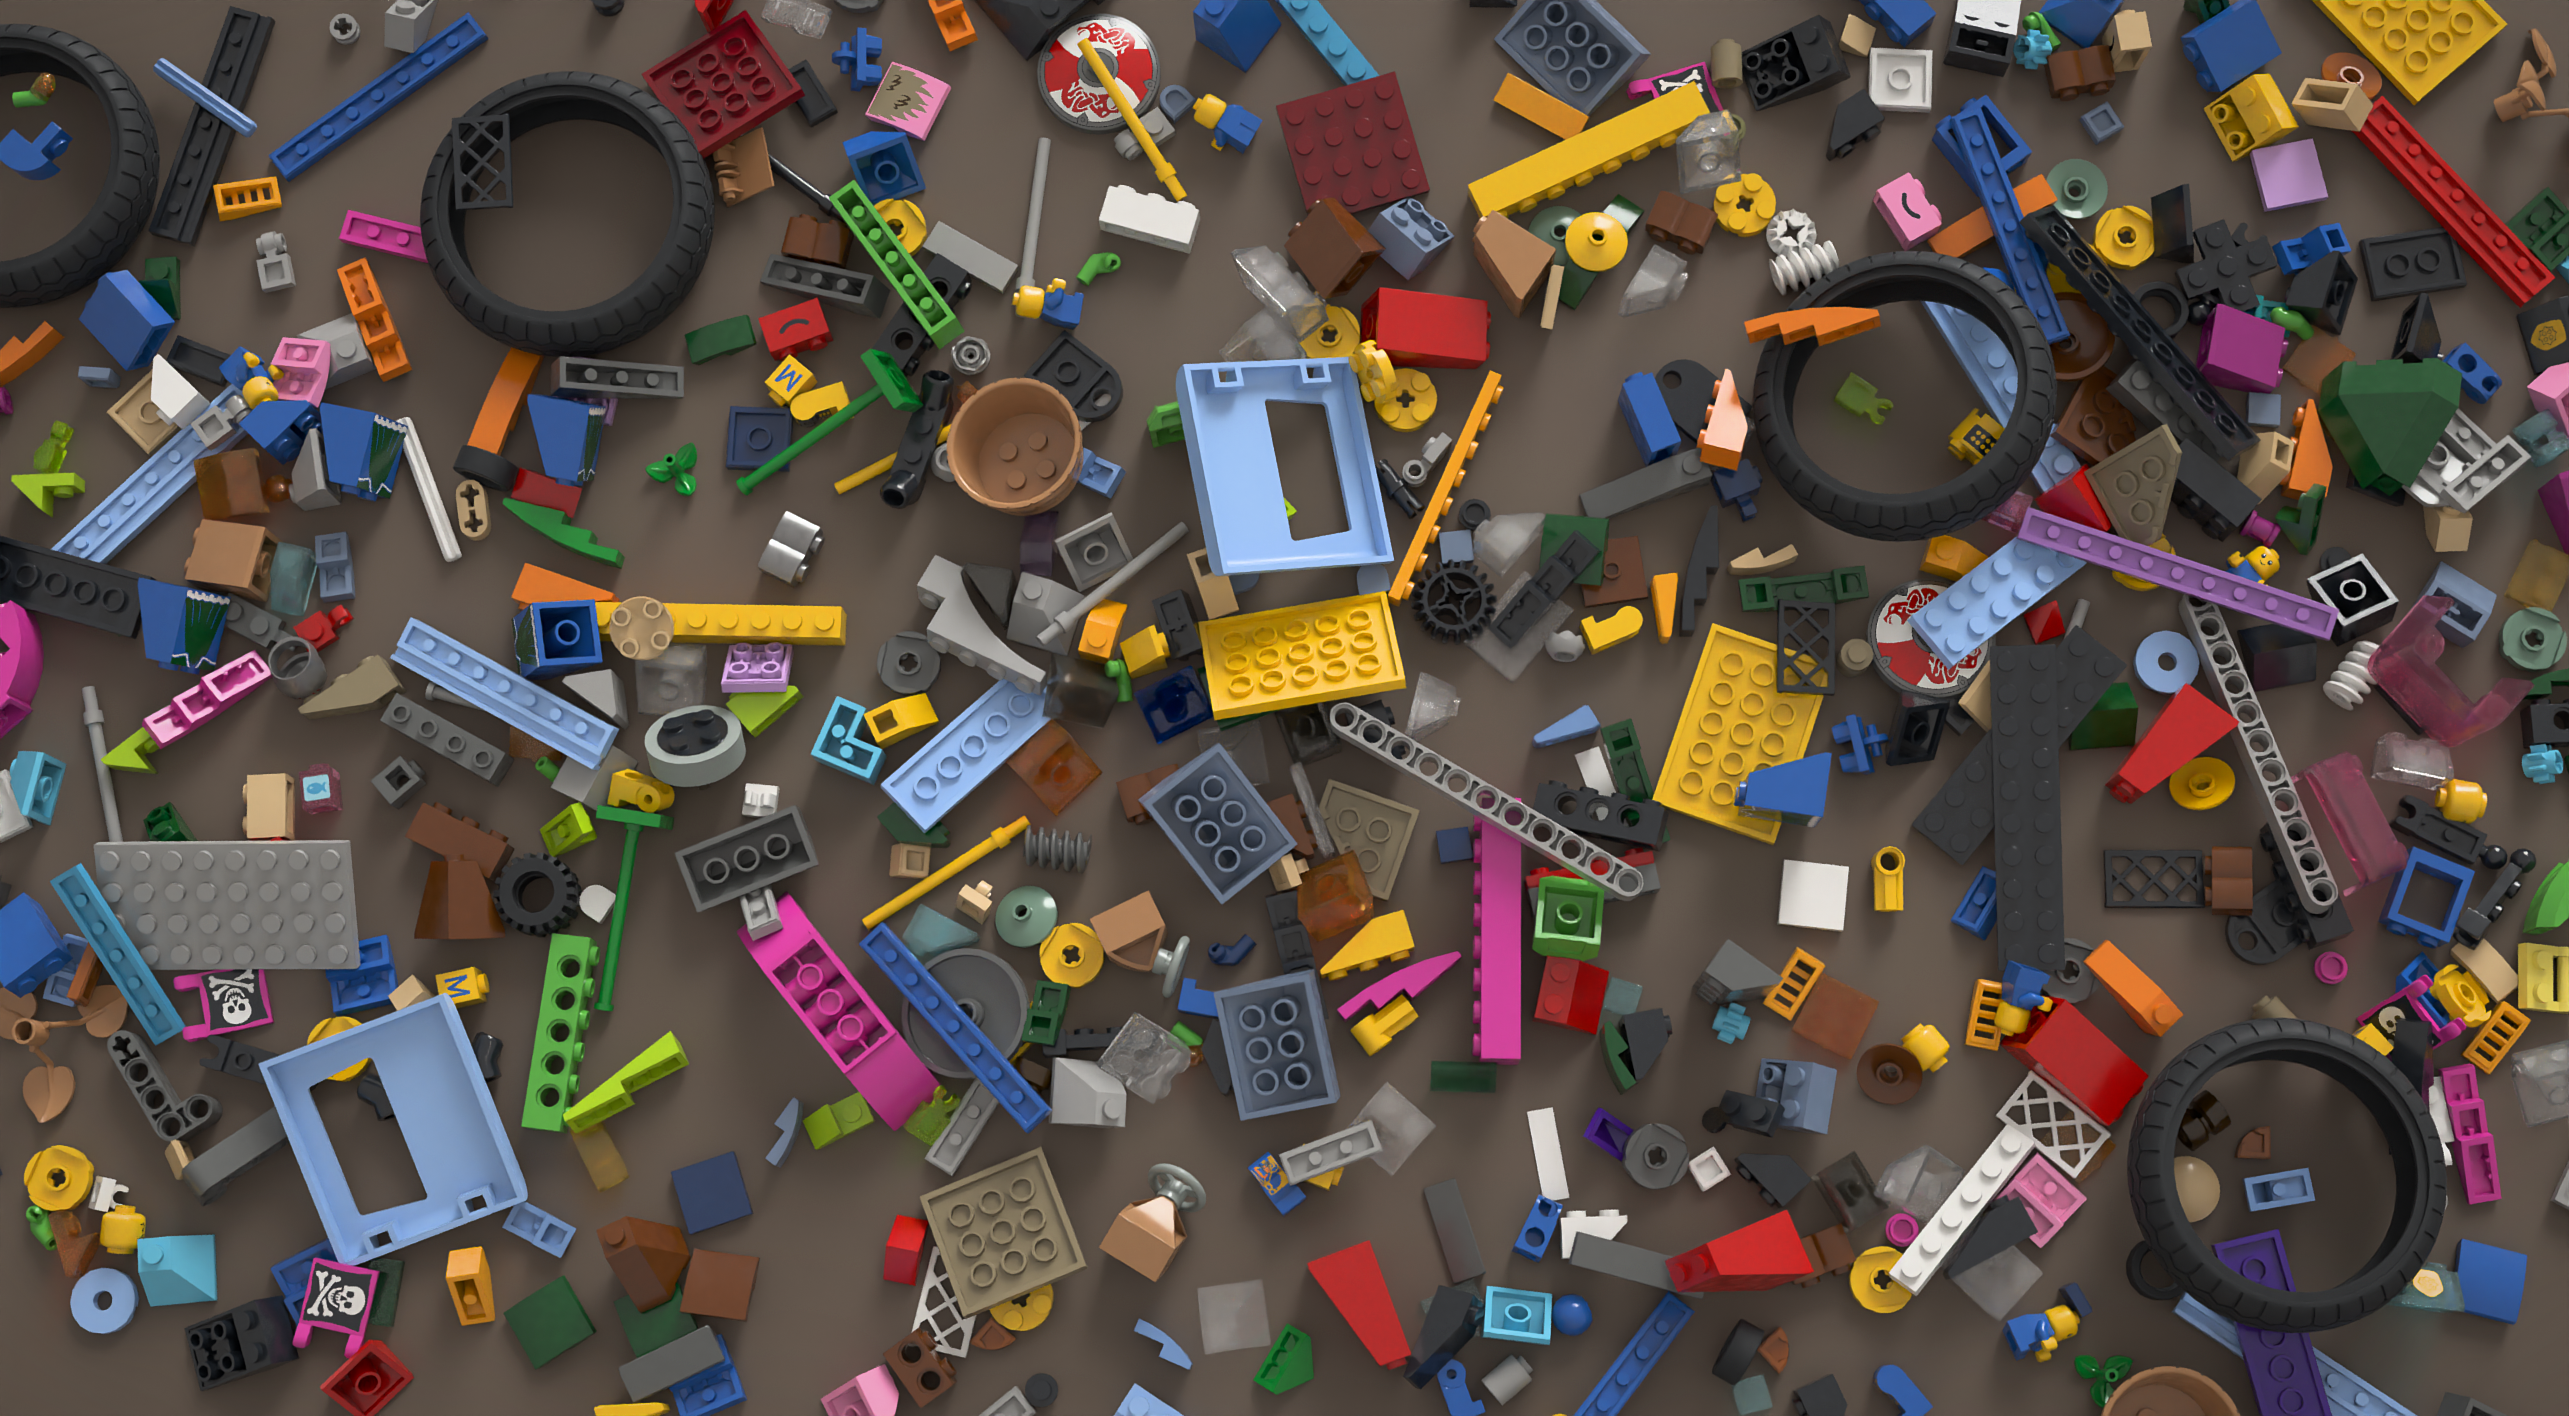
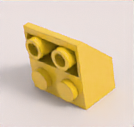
(2251, 116)

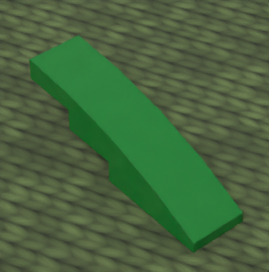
(556, 527)

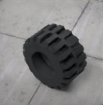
(514, 883)

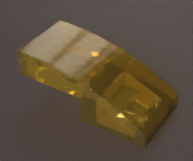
(600, 1156)

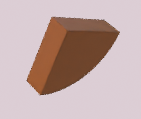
(2255, 1145)
(992, 1336)
(1775, 1350)

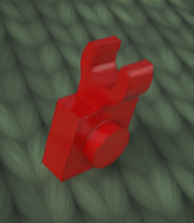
(321, 629)

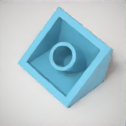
(1517, 1315)

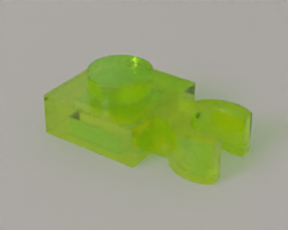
(1858, 396)
(51, 454)
(931, 1119)

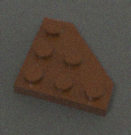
(2094, 420)

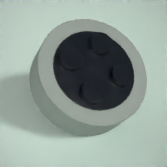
(695, 746)

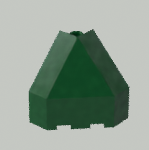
(2389, 416)

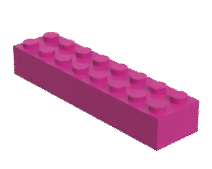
(1498, 941)

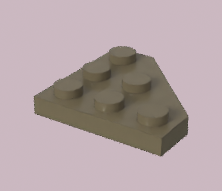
(2138, 485)
(1372, 828)

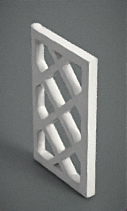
(2080, 1117)
(923, 1313)

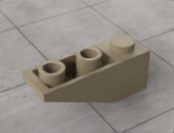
(362, 690)

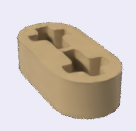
(466, 511)

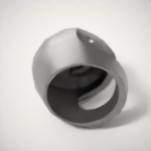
(302, 673)

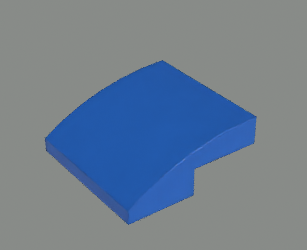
(368, 984)
(294, 1274)
(2490, 1280)
(710, 1389)

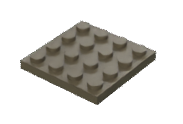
(1003, 1232)

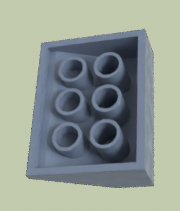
(1572, 50)
(1218, 822)
(1277, 1045)

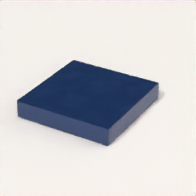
(757, 436)
(712, 1193)

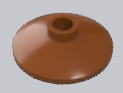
(2352, 69)

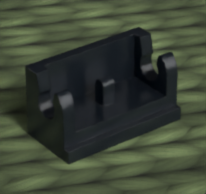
(1179, 624)

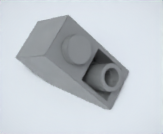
(408, 24)

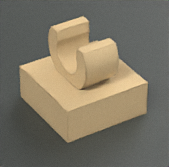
(1286, 872)
(975, 902)

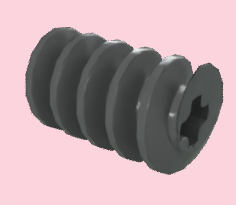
(1056, 850)

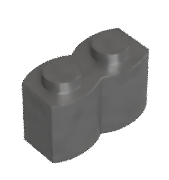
(791, 549)

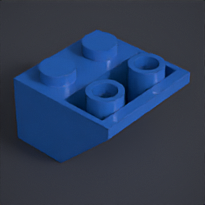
(282, 426)

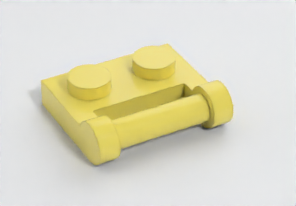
(2536, 978)

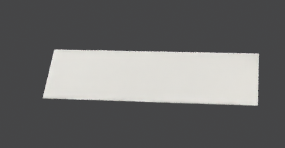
(1596, 776)
(1548, 1154)

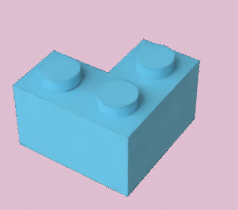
(841, 745)

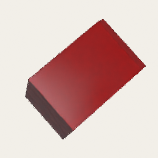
(905, 1250)

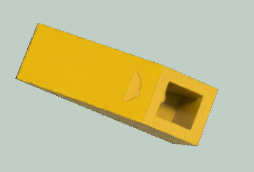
(1376, 941)

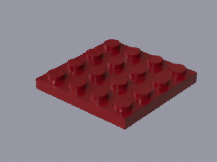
(724, 83)
(1354, 145)

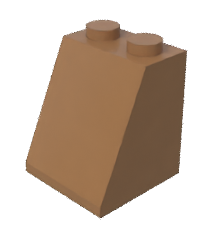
(1512, 259)
(232, 559)

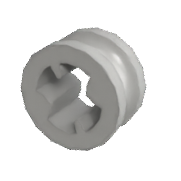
(337, 22)

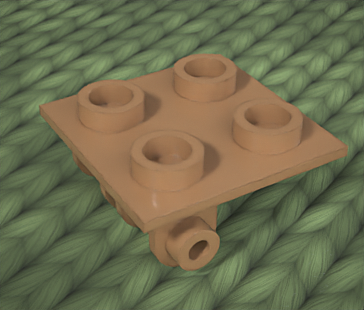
(743, 167)

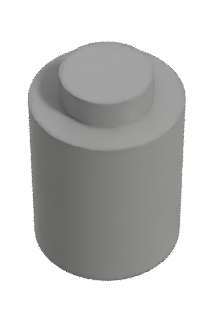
(1508, 1378)

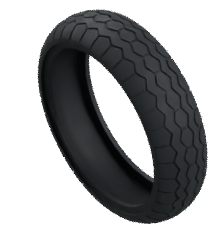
(131, 178)
(638, 307)
(1964, 499)
(2389, 1098)

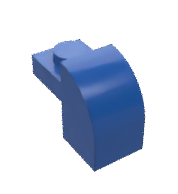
(35, 159)
(2300, 253)

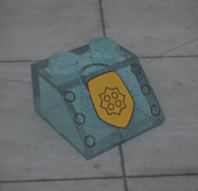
(2432, 1290)

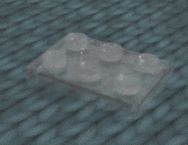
(1998, 1280)

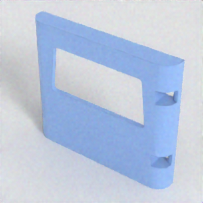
(1239, 474)
(440, 1110)

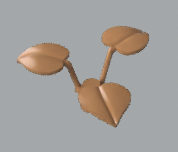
(2519, 100)
(50, 1088)

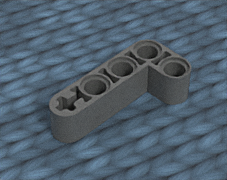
(156, 1083)
(215, 1168)

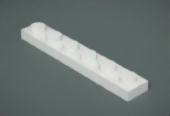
(1961, 1209)

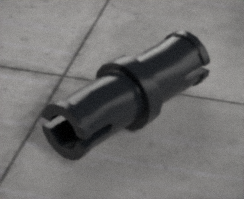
(1398, 489)

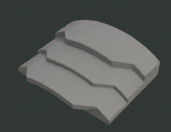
(2465, 466)

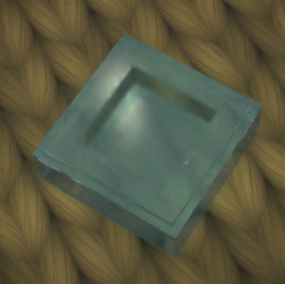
(1622, 997)
(1752, 1395)

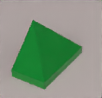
(1287, 1362)

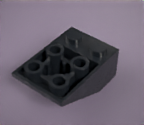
(1983, 35)
(1794, 64)
(241, 1342)

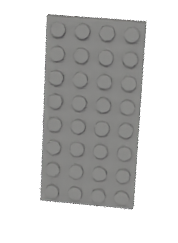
(233, 902)

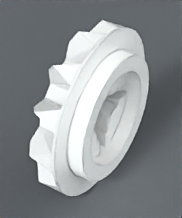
(1785, 245)

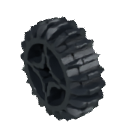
(1445, 577)

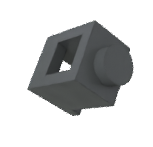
(389, 781)

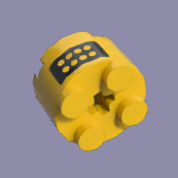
(1974, 437)

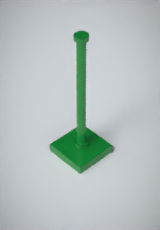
(889, 381)
(634, 823)

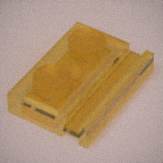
(2539, 576)

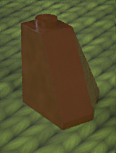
(457, 903)
(645, 1258)

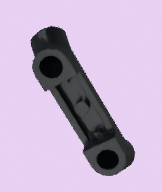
(919, 441)
(485, 1049)

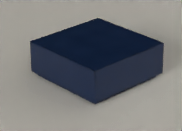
(1454, 845)
(2075, 1299)

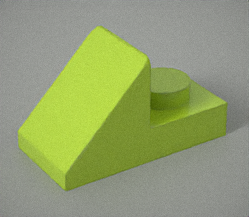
(43, 488)
(131, 754)
(568, 830)
(838, 1120)

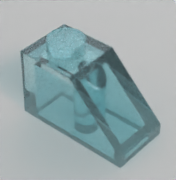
(292, 578)
(936, 934)

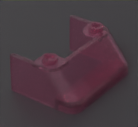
(2408, 673)
(2355, 818)

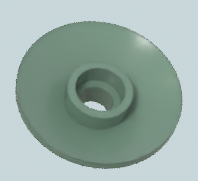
(2084, 178)
(1545, 224)
(1034, 925)

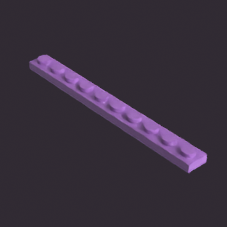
(2178, 574)

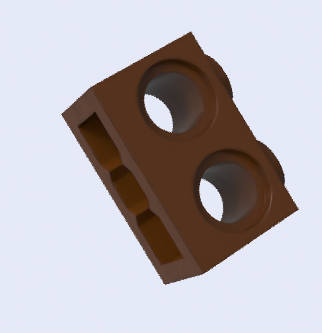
(913, 1371)

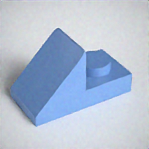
(2278, 1189)

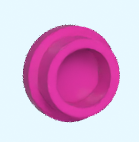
(2330, 968)
(1901, 1230)

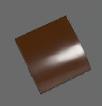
(719, 1285)

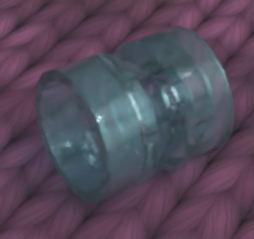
(2536, 428)

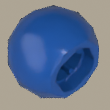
(1571, 1315)

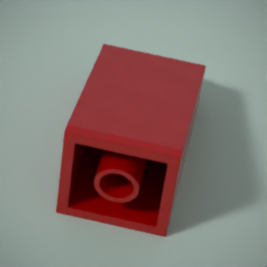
(1427, 328)
(2173, 738)
(2077, 1061)
(1744, 1260)
(1361, 1296)

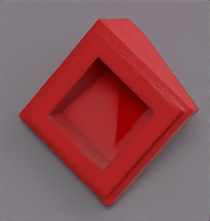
(2045, 622)

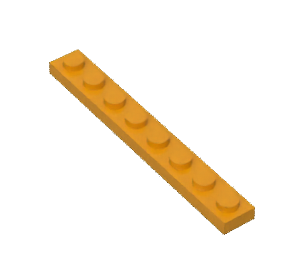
(1441, 502)

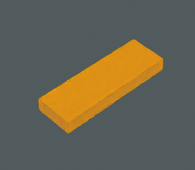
(1540, 107)

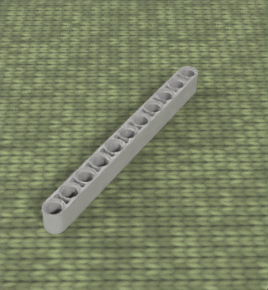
(2257, 762)
(1502, 802)

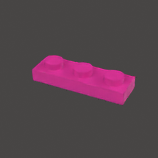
(383, 235)

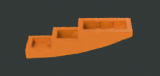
(953, 22)
(1975, 230)
(374, 319)
(1826, 323)
(19, 356)
(505, 400)

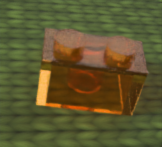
(231, 485)
(1054, 767)
(1334, 897)

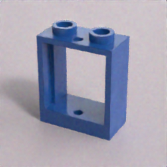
(1950, 148)
(2438, 868)

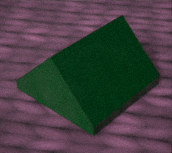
(2109, 722)

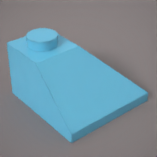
(36, 784)
(178, 1269)

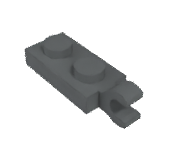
(255, 623)

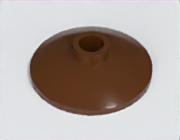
(1889, 1086)

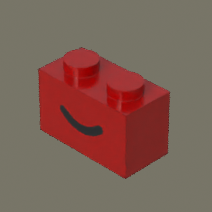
(796, 330)

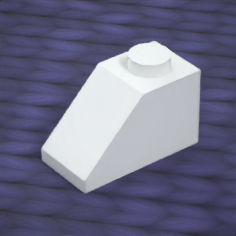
(174, 395)

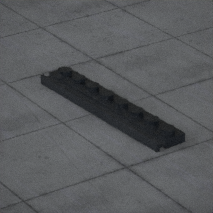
(206, 136)

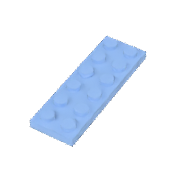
(1990, 598)
(965, 753)

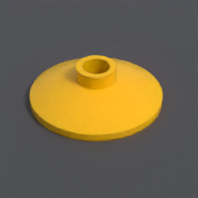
(1594, 254)
(2202, 783)

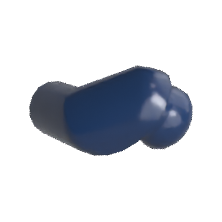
(1231, 955)

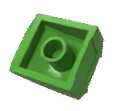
(1165, 424)
(2550, 902)
(1568, 918)

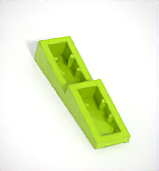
(615, 1093)

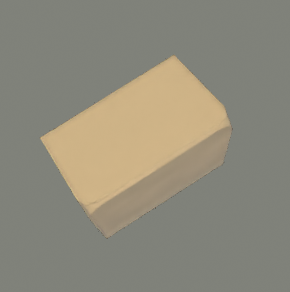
(1857, 36)
(909, 861)
(178, 1156)

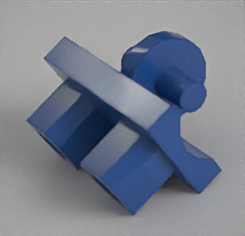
(861, 47)
(1854, 731)

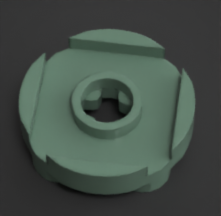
(2548, 631)

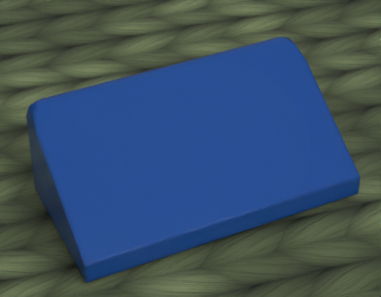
(1978, 907)

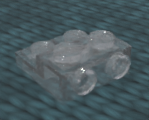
(1145, 1058)

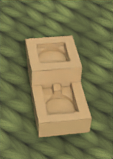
(1755, 563)
(2488, 969)

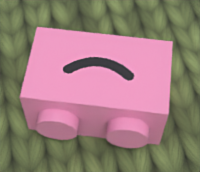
(1908, 211)

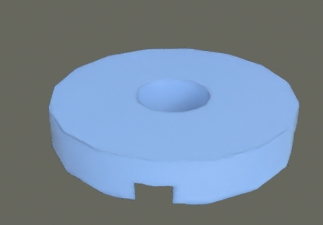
(2179, 649)
(86, 1294)

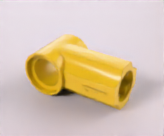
(1888, 884)
(1378, 1029)

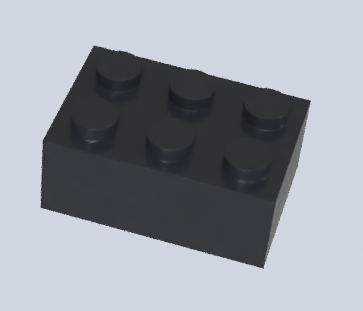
(2210, 493)

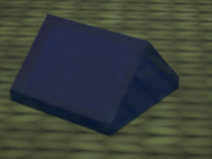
(1173, 704)

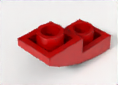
(543, 491)

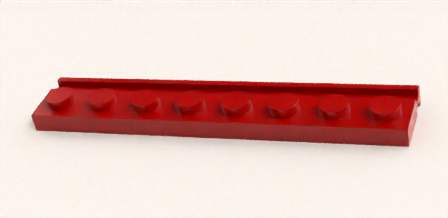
(2453, 203)

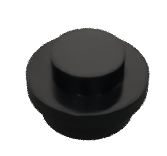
(1474, 513)
(2333, 557)
(1041, 1390)

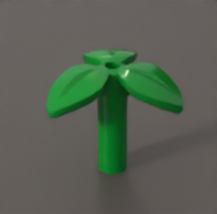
(675, 466)
(2113, 1370)

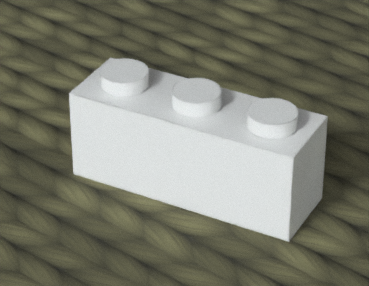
(1149, 218)

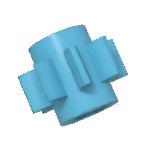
(2032, 49)
(2542, 763)
(1731, 1022)

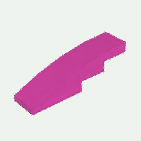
(208, 699)
(1409, 980)
(2473, 1143)

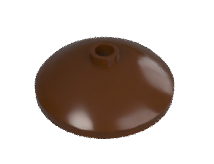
(2089, 340)

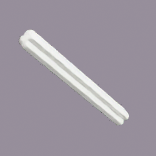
(429, 493)

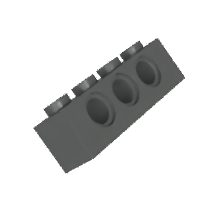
(447, 739)

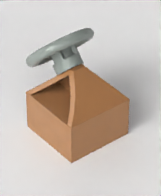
(1135, 940)
(1150, 1229)

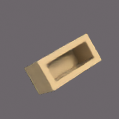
(2128, 40)
(2332, 104)
(269, 807)

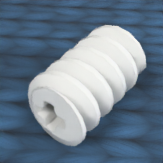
(1803, 266)
(2351, 676)

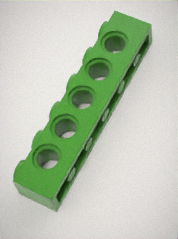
(896, 264)
(562, 952)

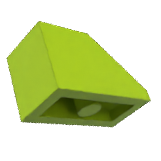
(762, 709)

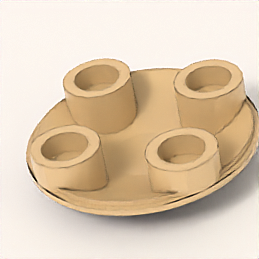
(641, 628)
(2196, 1187)

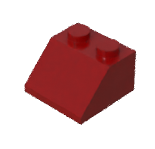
(1571, 994)

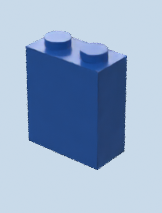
(2230, 45)
(126, 320)
(1648, 418)
(28, 946)

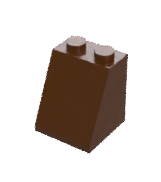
(1332, 248)

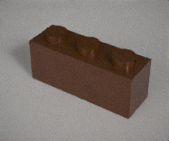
(447, 835)

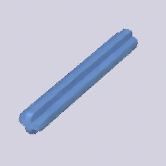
(205, 97)

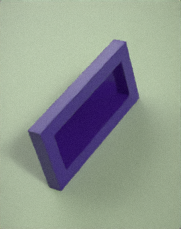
(1608, 1133)

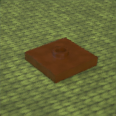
(1622, 578)

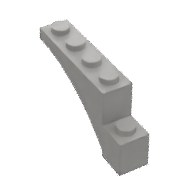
(963, 633)

